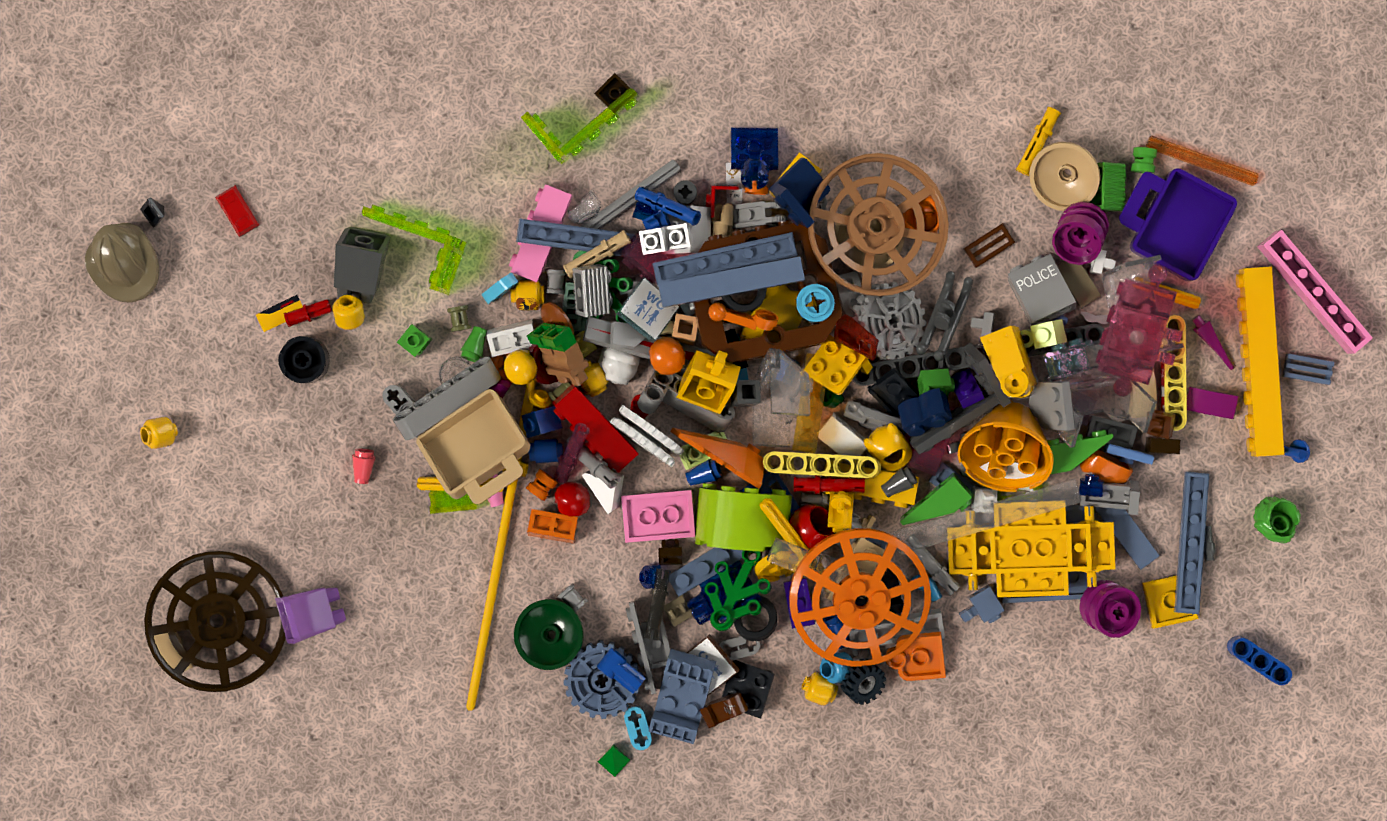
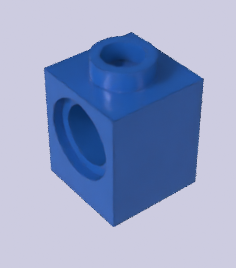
(541, 422)

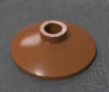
(555, 315)

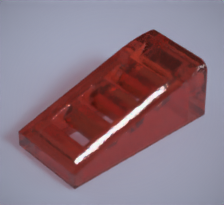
(851, 333)

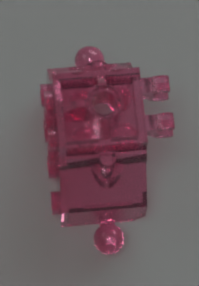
(1141, 309)

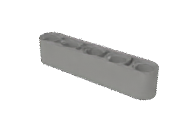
(447, 398)

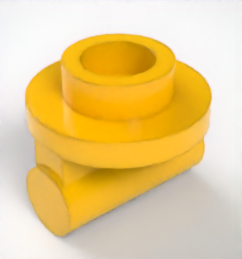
(538, 400)

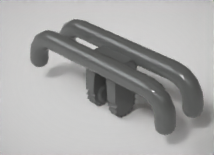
(945, 316)

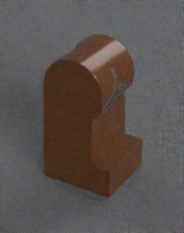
(723, 709)

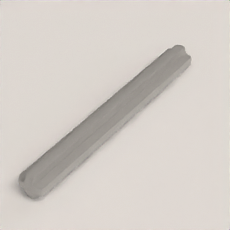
(628, 199)

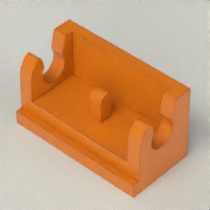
(552, 526)

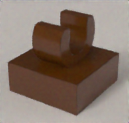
(1161, 424)

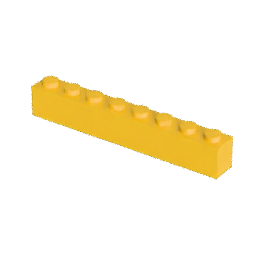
(1261, 361)

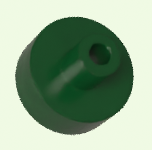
(831, 399)

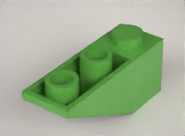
(1068, 458)

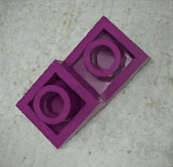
(1212, 402)

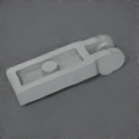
(755, 214)

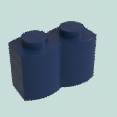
(924, 412)

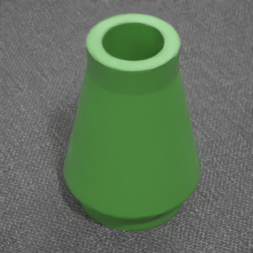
(474, 345)

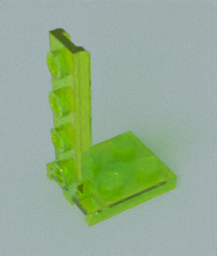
(589, 132)
(447, 257)

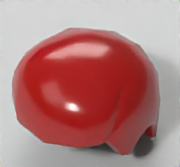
(572, 499)

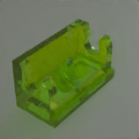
(442, 503)

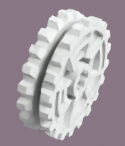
(647, 436)

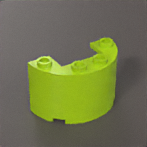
(735, 519)

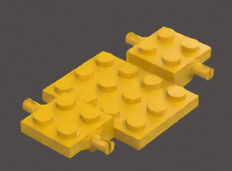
(1035, 553)

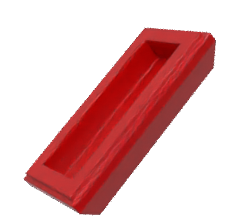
(237, 211)

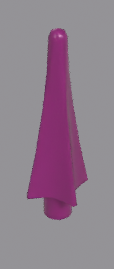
(1207, 333)

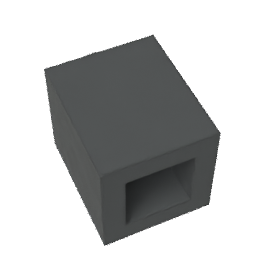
(746, 393)

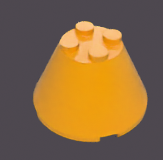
(1005, 438)

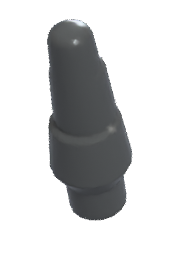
(1209, 546)

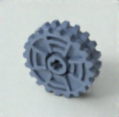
(583, 684)

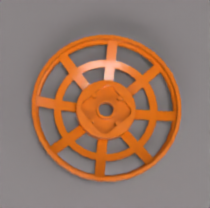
(853, 586)

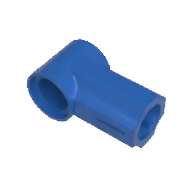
(616, 667)

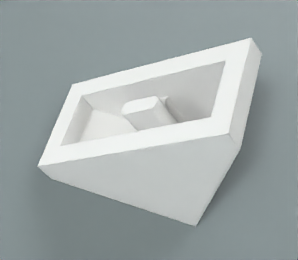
(607, 497)

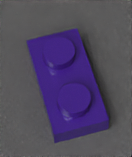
(967, 388)
(803, 601)

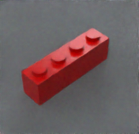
(602, 435)

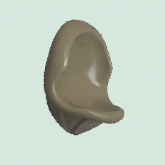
(123, 262)

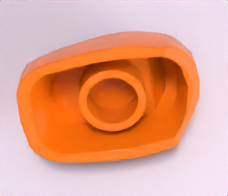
(1107, 467)

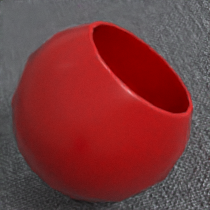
(811, 524)

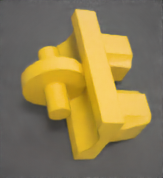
(840, 510)

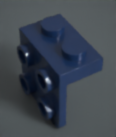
(795, 191)

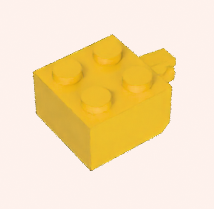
(708, 381)

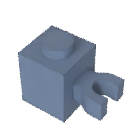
(983, 604)

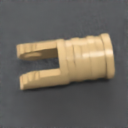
(722, 220)

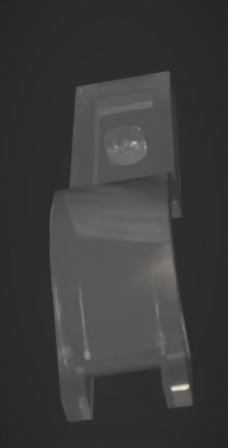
(790, 555)

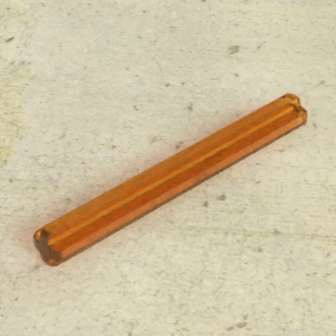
(1202, 160)

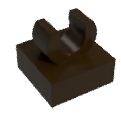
(670, 555)

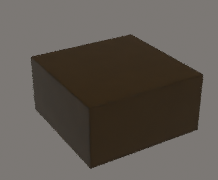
(611, 90)
(1162, 445)

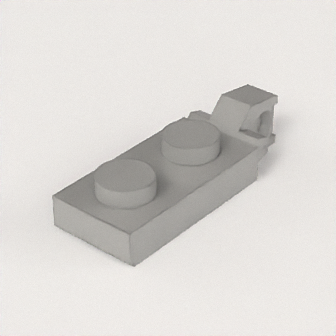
(870, 418)

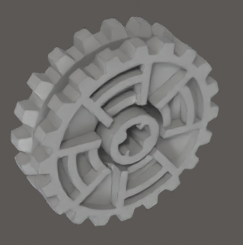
(892, 320)

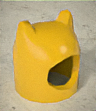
(886, 441)

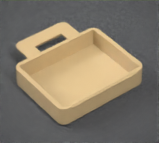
(474, 447)

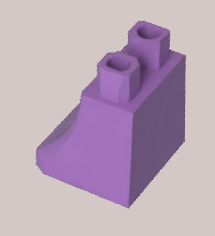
(308, 613)

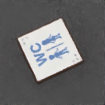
(724, 667)

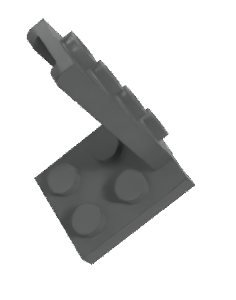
(965, 416)

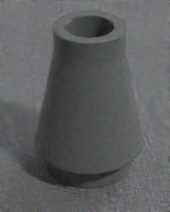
(899, 482)

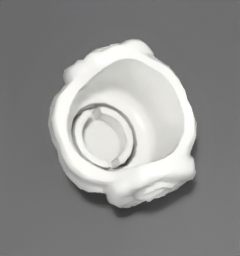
(618, 365)

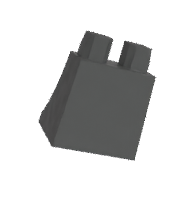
(360, 262)

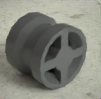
(687, 194)

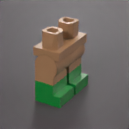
(560, 353)

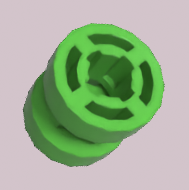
(1143, 160)

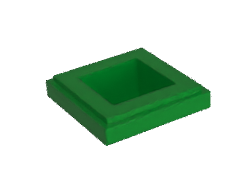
(613, 760)

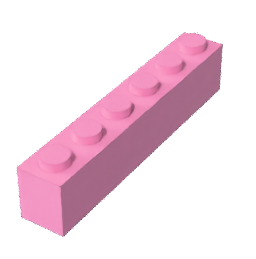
(1314, 292)

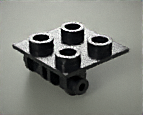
(753, 685)

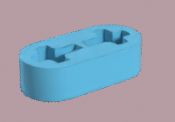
(500, 288)
(632, 729)

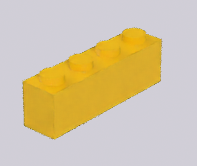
(874, 490)

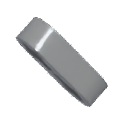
(740, 653)

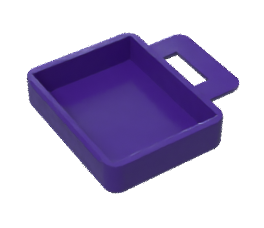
(1180, 223)

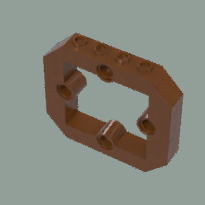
(713, 333)

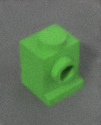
(935, 379)

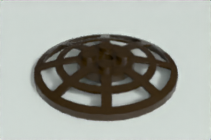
(201, 629)

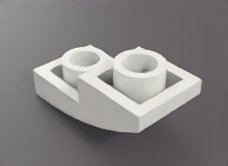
(665, 238)

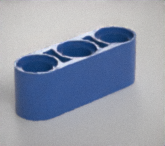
(1269, 665)

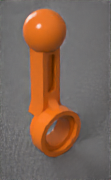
(762, 318)

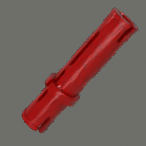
(818, 484)

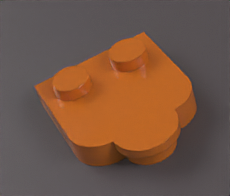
(920, 659)

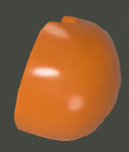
(667, 356)

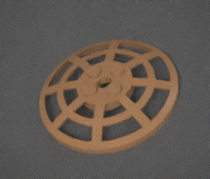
(890, 218)

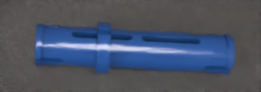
(660, 202)

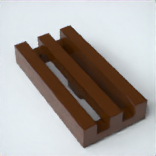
(1006, 234)

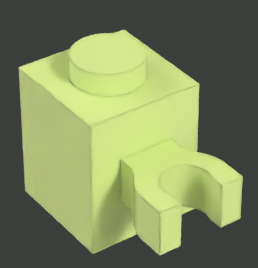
(1045, 334)

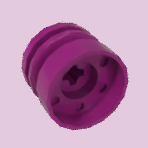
(1080, 233)

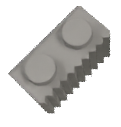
(592, 290)

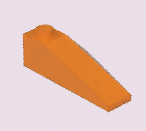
(732, 454)

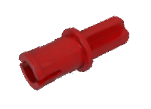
(307, 313)

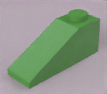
(942, 500)

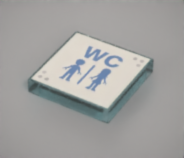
(645, 311)

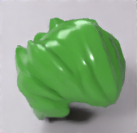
(1276, 519)

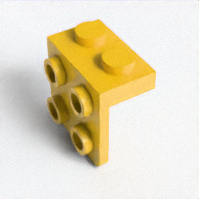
(836, 365)

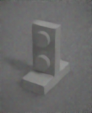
(1116, 496)

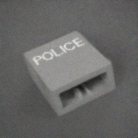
(1041, 290)

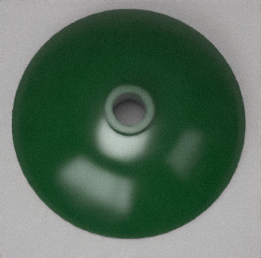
(533, 638)

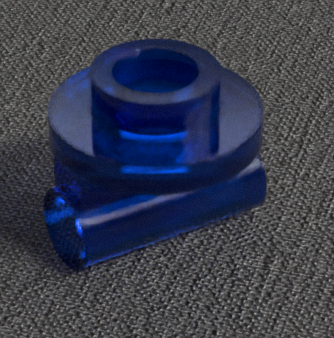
(643, 211)
(1091, 486)
(648, 575)

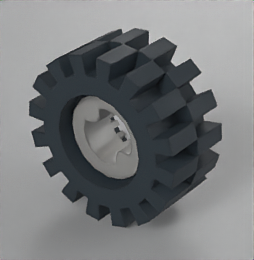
(863, 692)

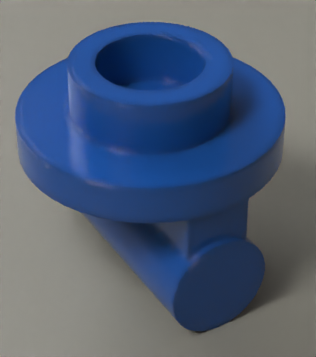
(1298, 451)

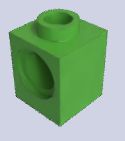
(414, 340)

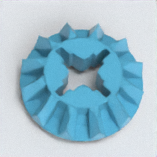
(820, 293)

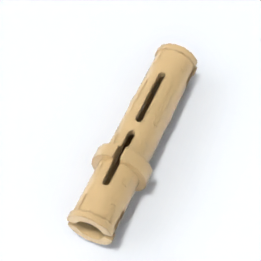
(598, 253)

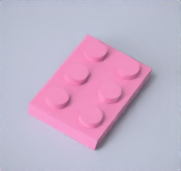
(658, 516)

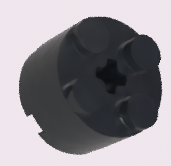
(293, 351)

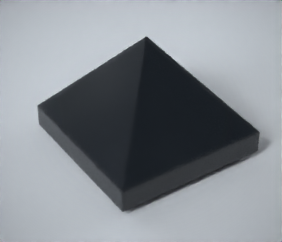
(153, 211)

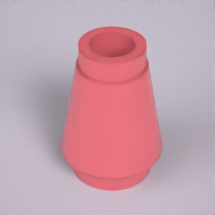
(362, 464)

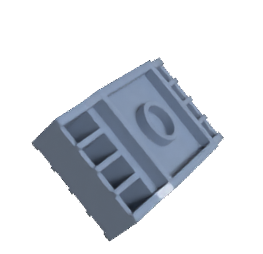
(682, 696)

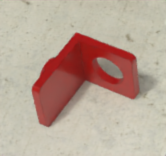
(710, 198)

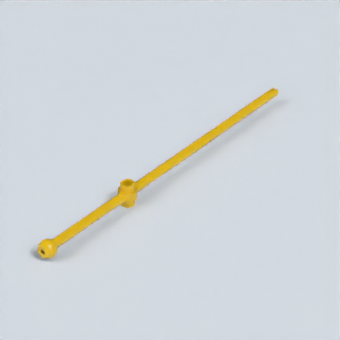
(496, 570)

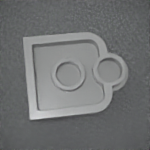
(1053, 405)

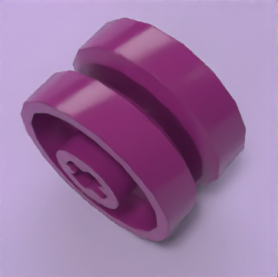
(1110, 608)

